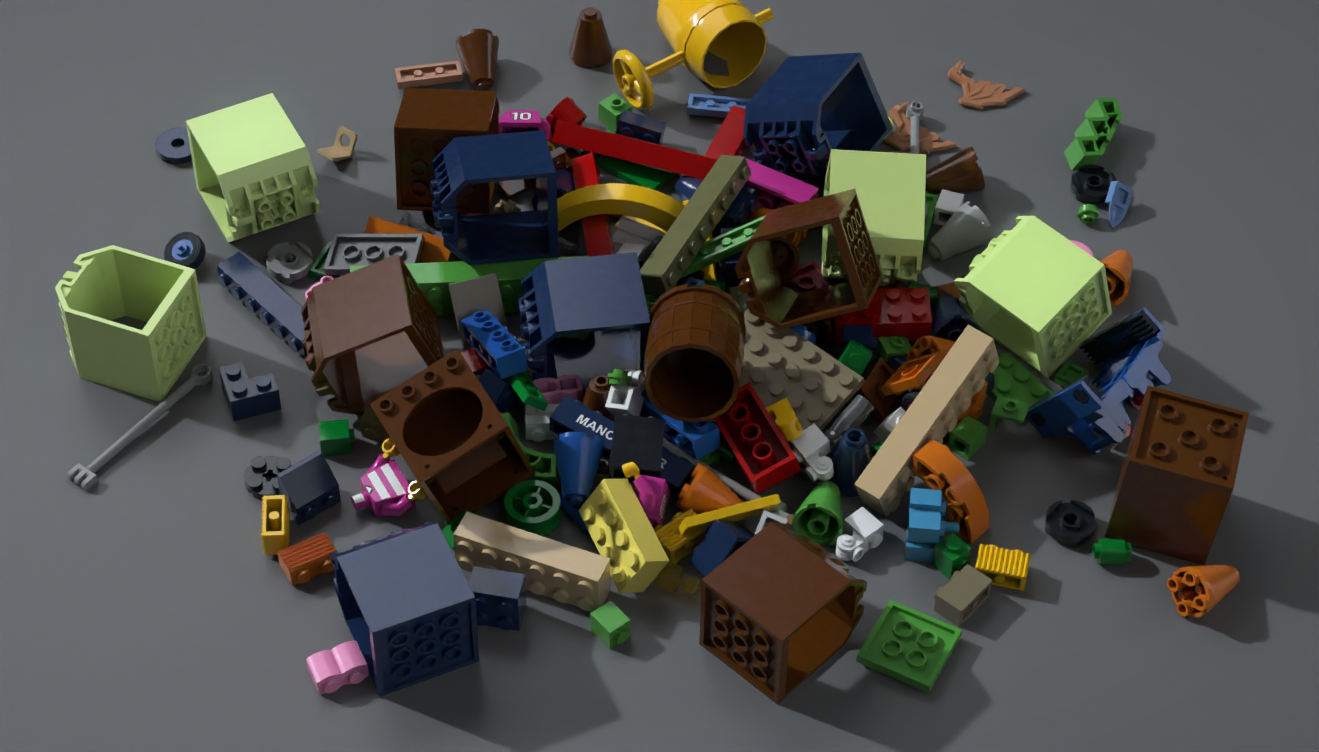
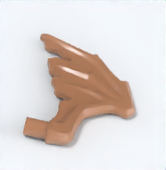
(981, 93)
(901, 136)

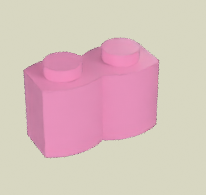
(556, 389)
(337, 667)

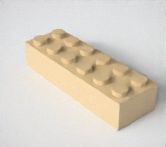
(548, 565)

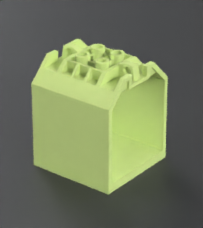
(252, 167)
(893, 207)
(139, 286)
(1036, 294)

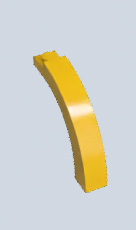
(618, 199)

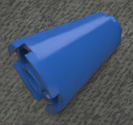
(577, 464)

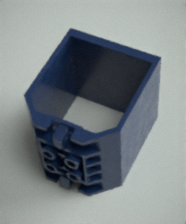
(814, 108)
(501, 235)
(579, 297)
(407, 606)

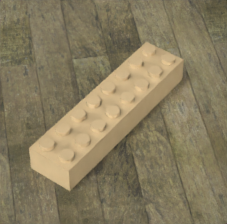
(927, 418)

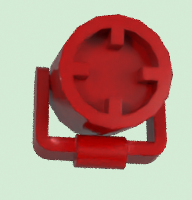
(566, 111)

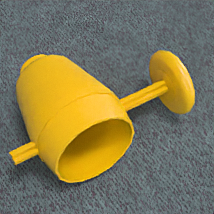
(691, 30)

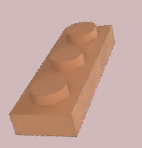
(428, 74)

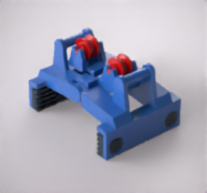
(1118, 382)

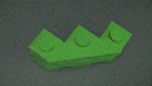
(1094, 133)

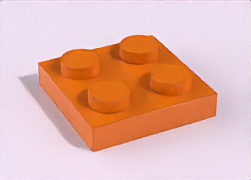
(912, 374)

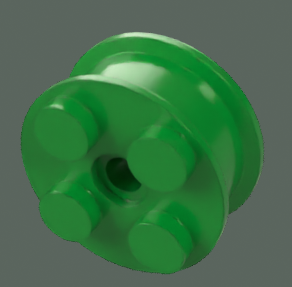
(533, 507)

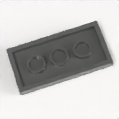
(367, 249)

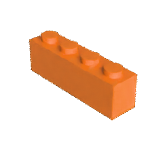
(433, 246)

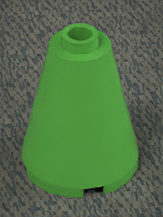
(820, 515)

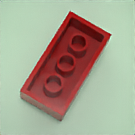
(892, 313)
(756, 441)

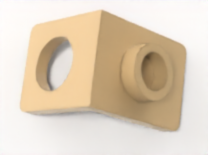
(339, 151)

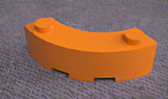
(964, 497)

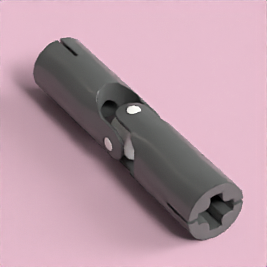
(850, 418)

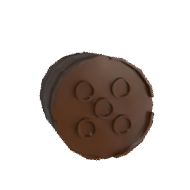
(694, 353)

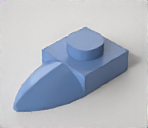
(1118, 200)

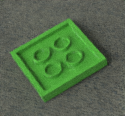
(909, 646)

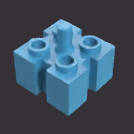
(925, 524)

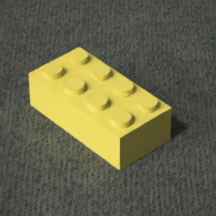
(623, 535)

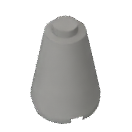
(961, 233)

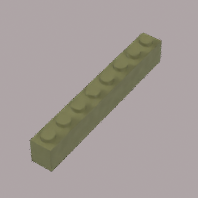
(694, 224)

